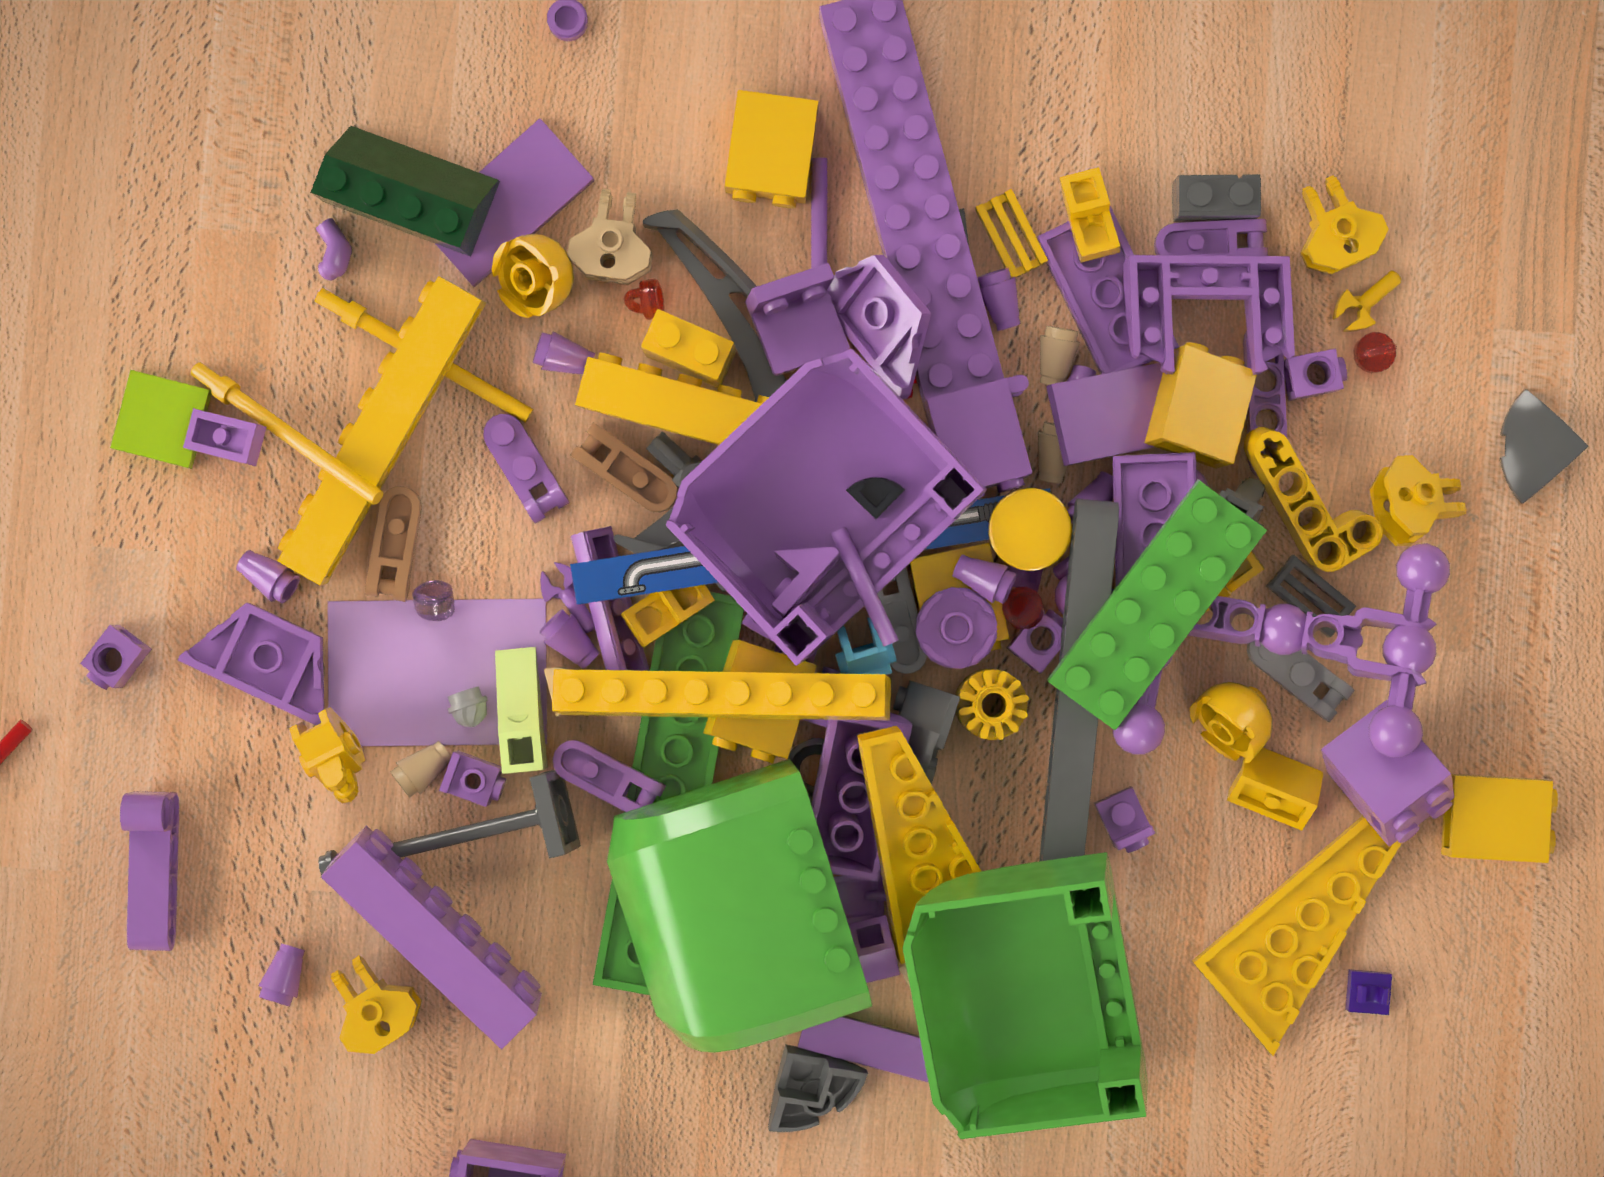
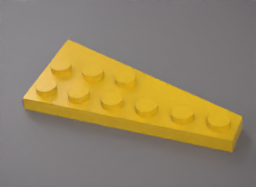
(911, 828)
(1290, 937)

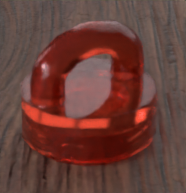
(650, 298)
(1374, 352)
(1023, 608)

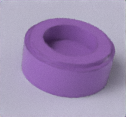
(567, 19)

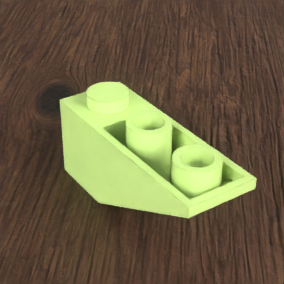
(519, 711)

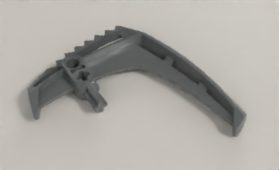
(745, 340)

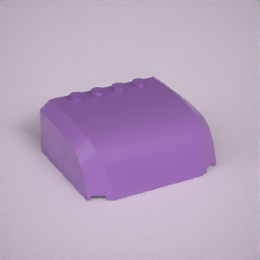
(785, 486)

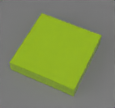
(157, 418)

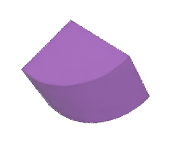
(875, 948)

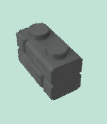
(1216, 197)

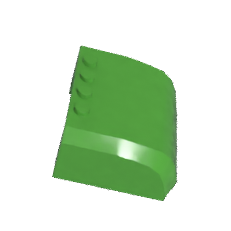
(736, 911)
(1026, 999)

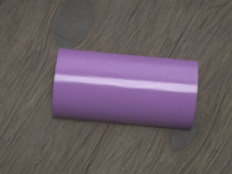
(842, 798)

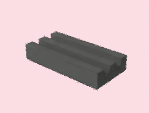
(1284, 574)

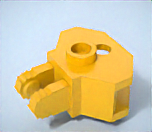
(1343, 225)
(1414, 500)
(330, 754)
(378, 1003)

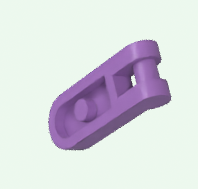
(1212, 238)
(523, 465)
(604, 775)

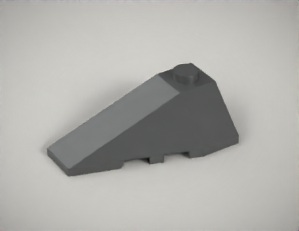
(931, 719)

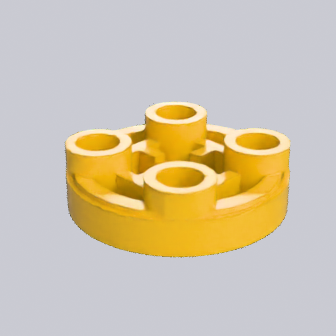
(1030, 529)

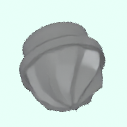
(468, 707)

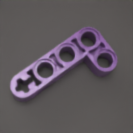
(152, 869)

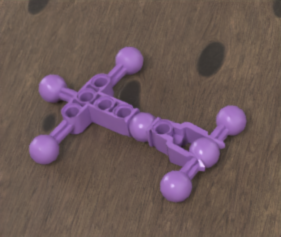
(1287, 629)

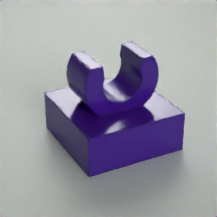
(1368, 992)

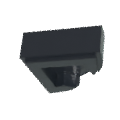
(875, 494)

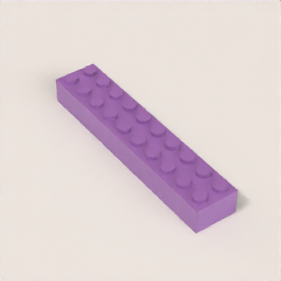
(910, 187)

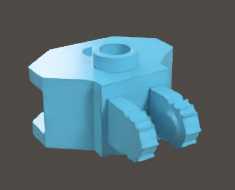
(865, 659)

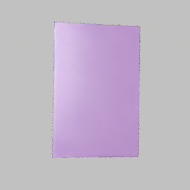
(397, 669)

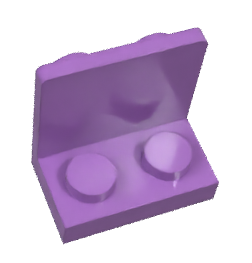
(797, 319)

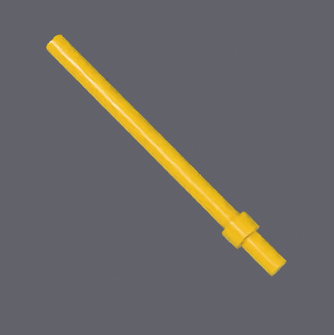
(357, 316)
(230, 393)

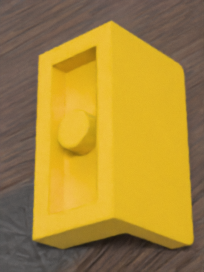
(1277, 788)

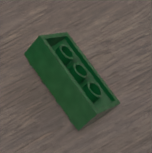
(406, 189)

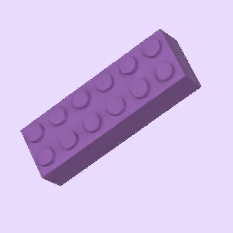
(434, 935)

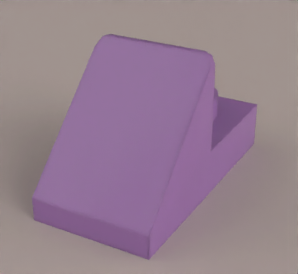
(224, 437)
(810, 567)

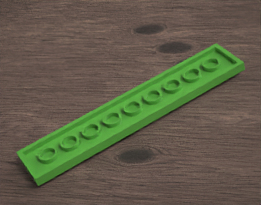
(674, 754)

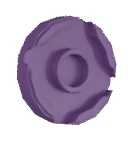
(956, 628)

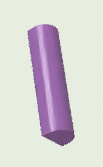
(616, 640)

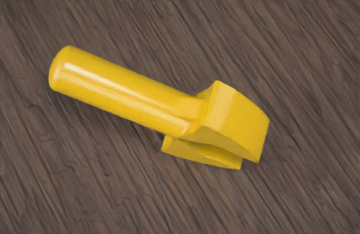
(1366, 301)

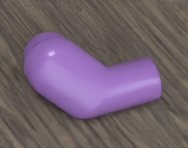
(337, 252)

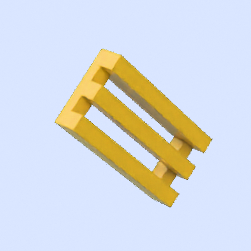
(996, 204)

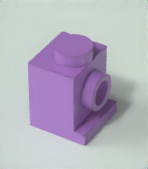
(456, 776)

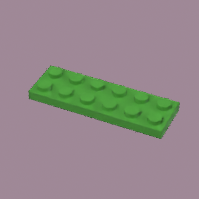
(1156, 604)

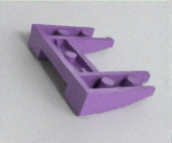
(1257, 280)

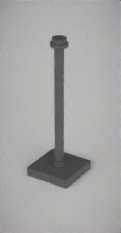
(551, 813)

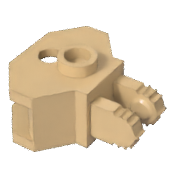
(614, 241)

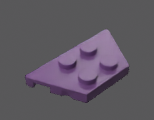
(882, 319)
(265, 660)

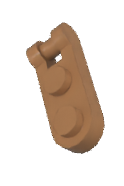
(627, 471)
(394, 543)

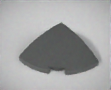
(1535, 446)
(810, 1087)

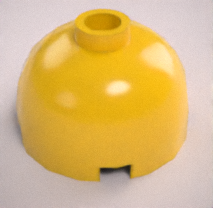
(532, 274)
(1234, 719)

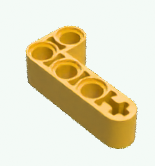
(1303, 495)

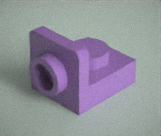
(1125, 820)

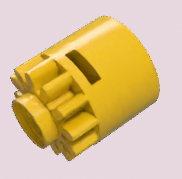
(1012, 710)

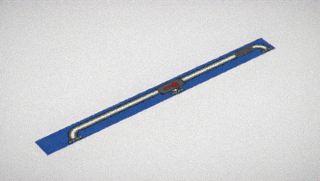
(680, 568)

